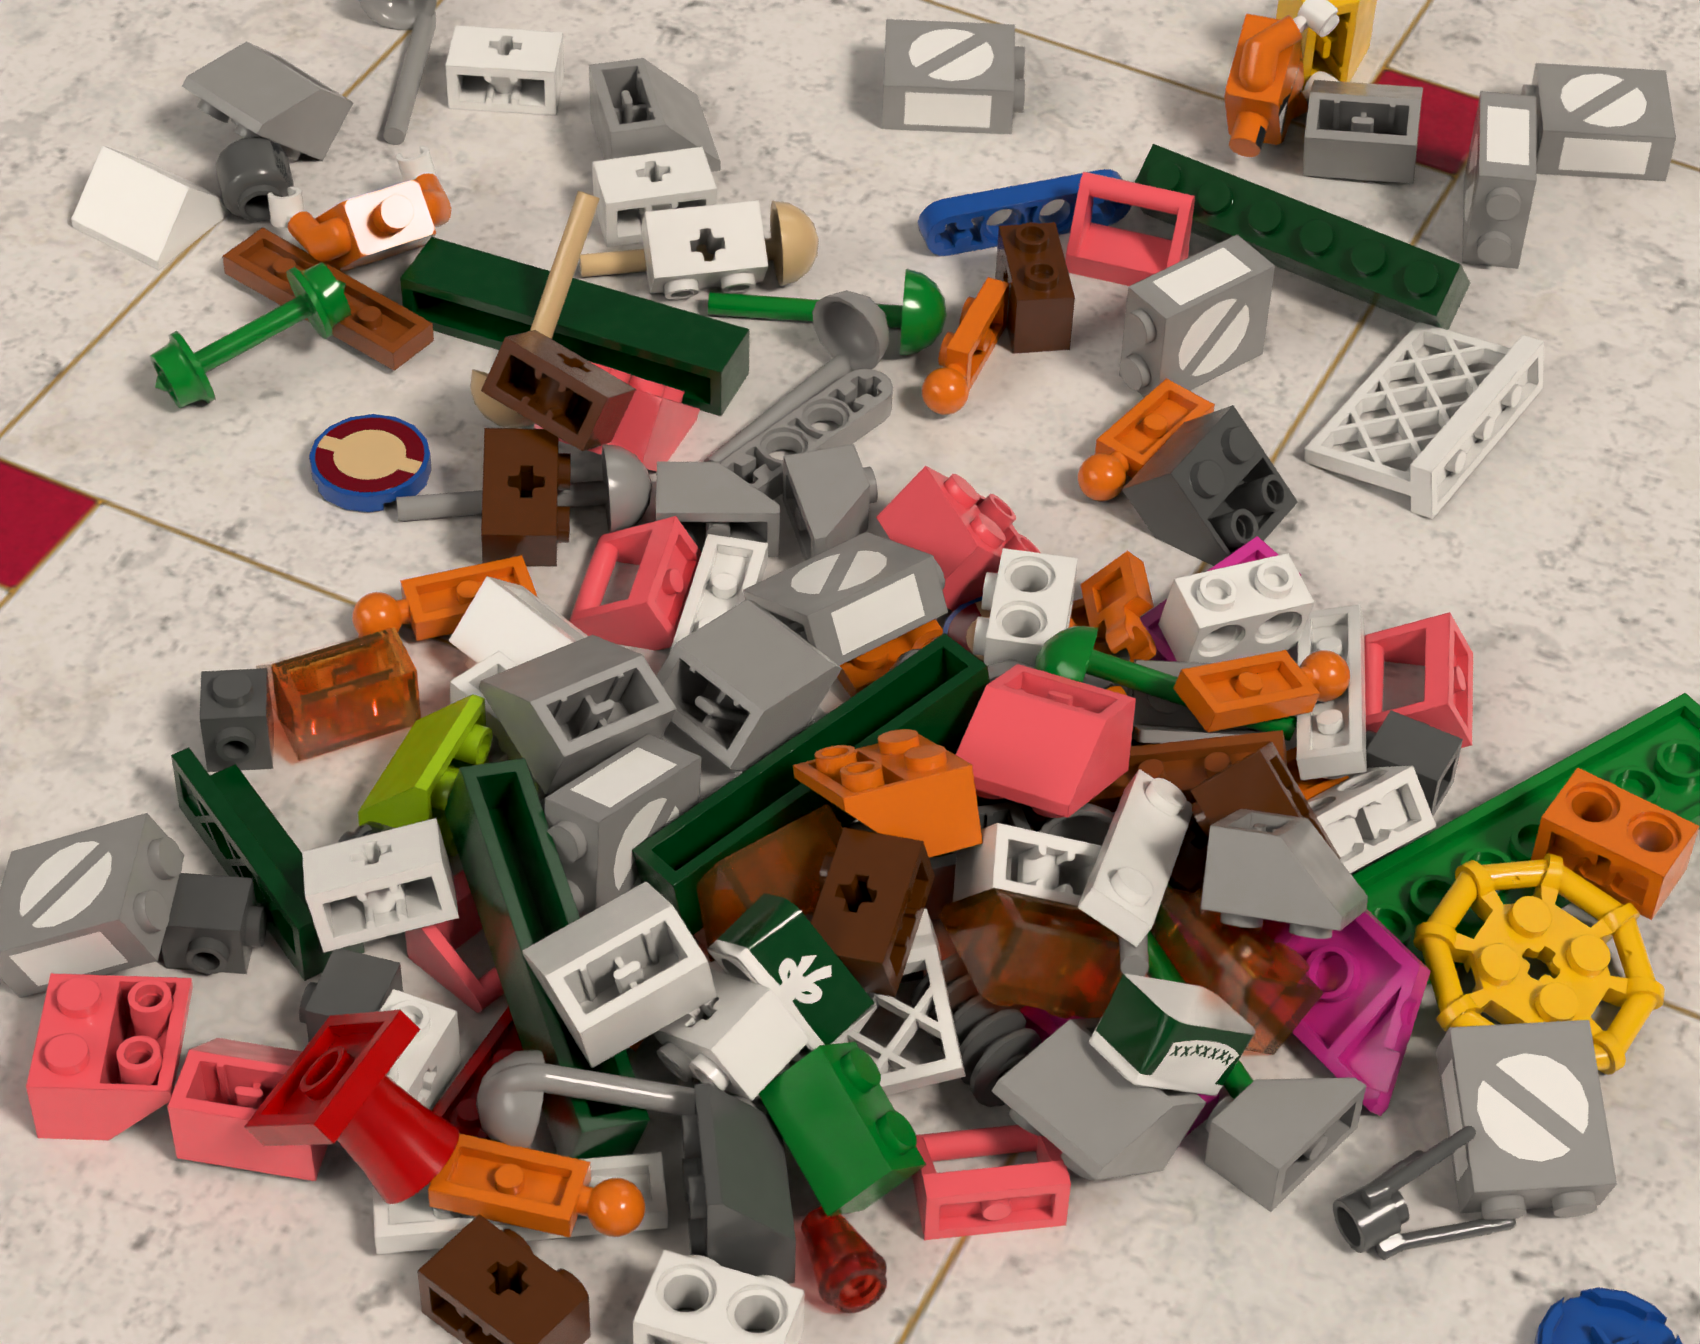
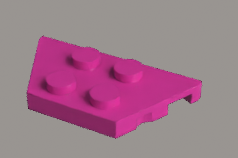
(1366, 1004)

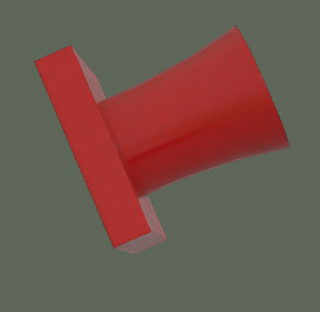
(344, 1095)

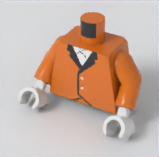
(1269, 76)
(371, 224)

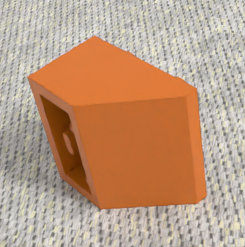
(900, 789)

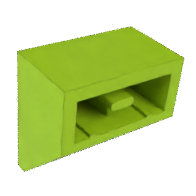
(426, 767)

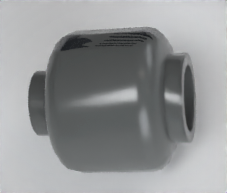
(248, 173)

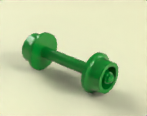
(316, 298)

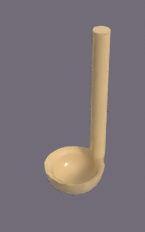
(791, 248)
(549, 306)

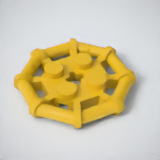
(1545, 932)

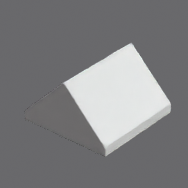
(144, 208)

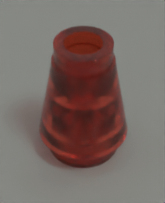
(843, 1262)

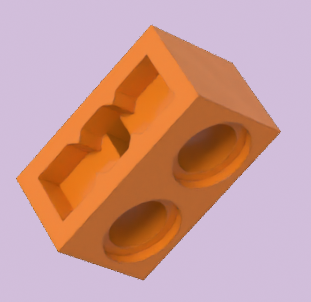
(1617, 841)

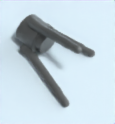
(1377, 1210)

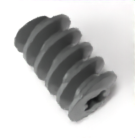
(988, 1034)

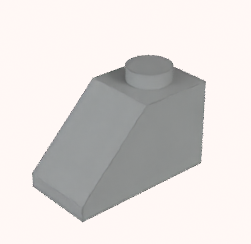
(827, 497)
(716, 502)
(1280, 1132)

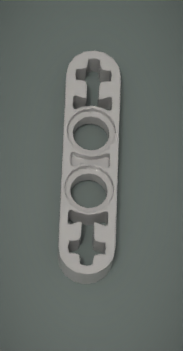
(795, 431)

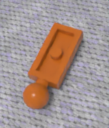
(967, 349)
(1137, 438)
(436, 600)
(1260, 687)
(533, 1190)

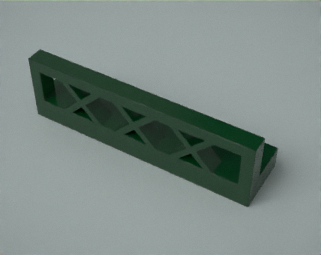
(255, 846)

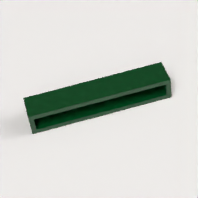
(1311, 240)
(495, 297)
(925, 693)
(520, 901)

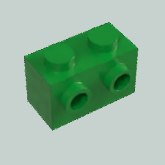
(842, 1127)

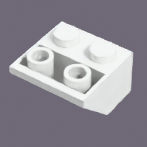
(622, 972)

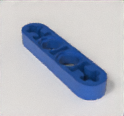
(1023, 200)

